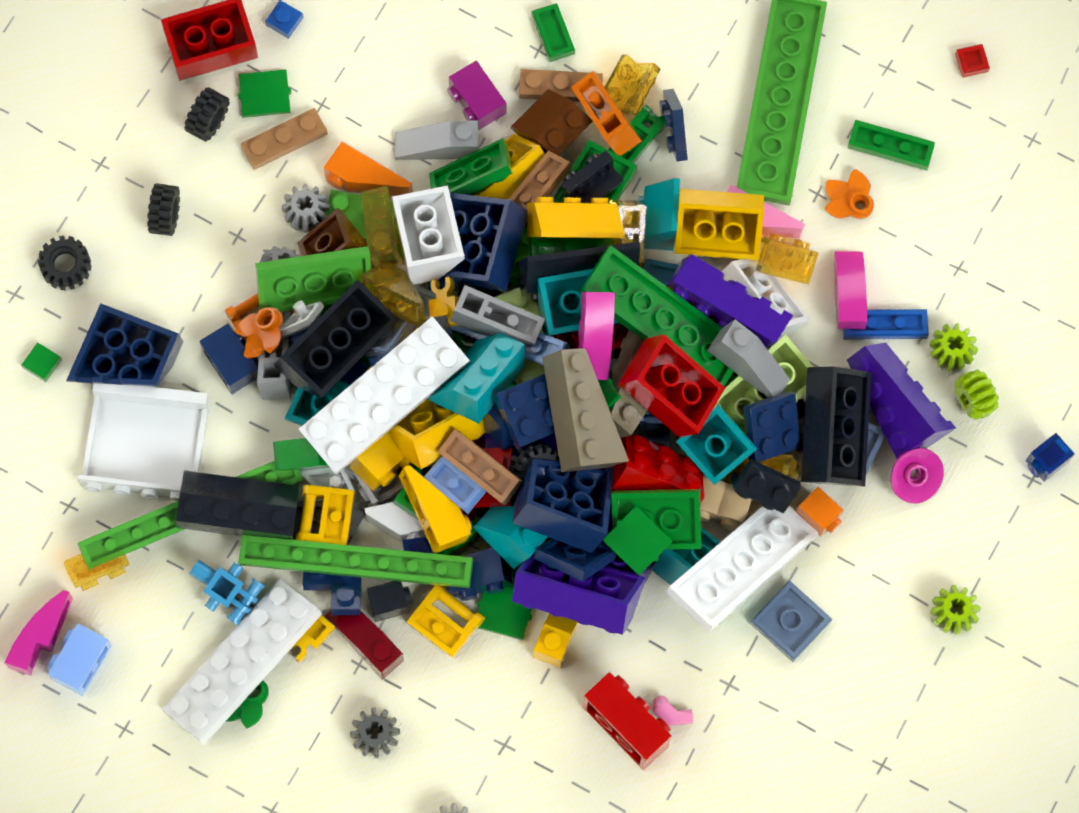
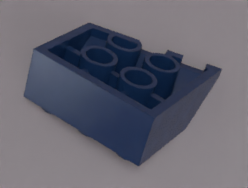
(489, 239)
(125, 351)
(565, 504)

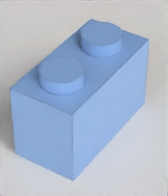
(78, 659)

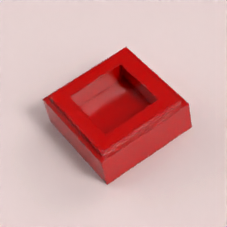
(972, 60)

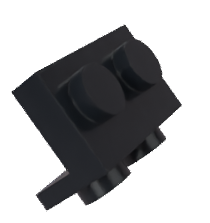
(593, 180)
(766, 486)

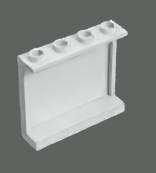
(143, 439)

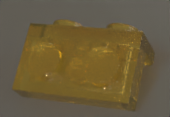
(631, 83)
(787, 259)
(87, 578)

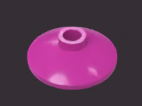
(924, 482)

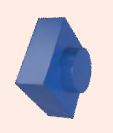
(284, 19)

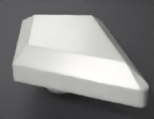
(301, 319)
(327, 478)

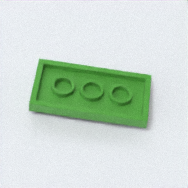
(310, 278)

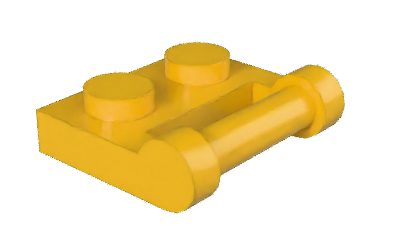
(334, 517)
(440, 628)

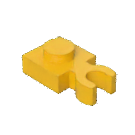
(444, 302)
(314, 637)

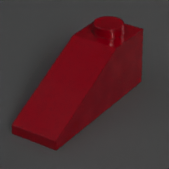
(368, 642)

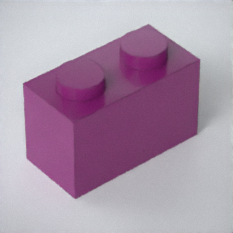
(476, 95)

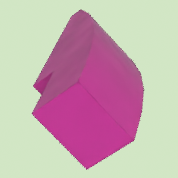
(850, 290)
(597, 329)
(39, 634)

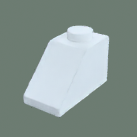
(394, 521)

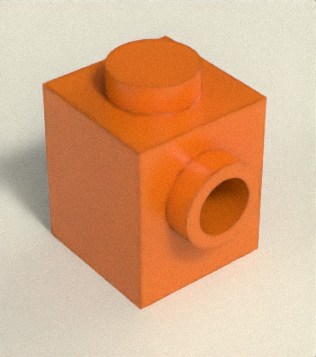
(820, 512)

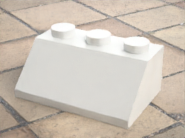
(428, 233)
(769, 287)

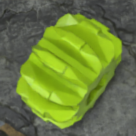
(948, 338)
(976, 394)
(966, 615)

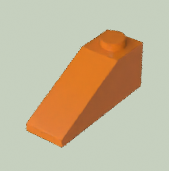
(606, 114)
(359, 173)

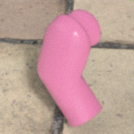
(669, 714)

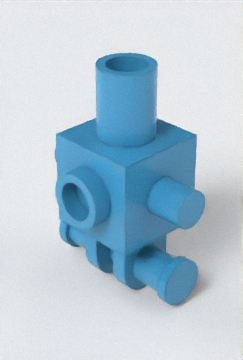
(223, 587)

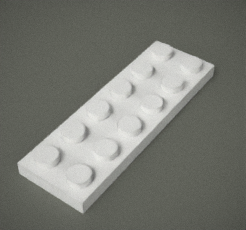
(384, 395)
(741, 565)
(241, 661)

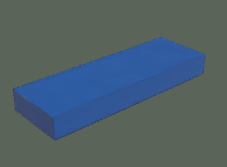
(892, 325)

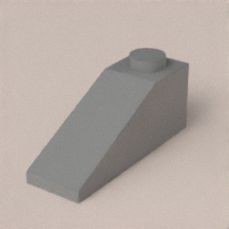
(437, 141)
(493, 316)
(749, 359)
(270, 380)

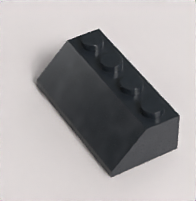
(565, 262)
(336, 341)
(836, 426)
(236, 506)

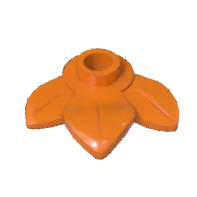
(847, 194)
(261, 332)

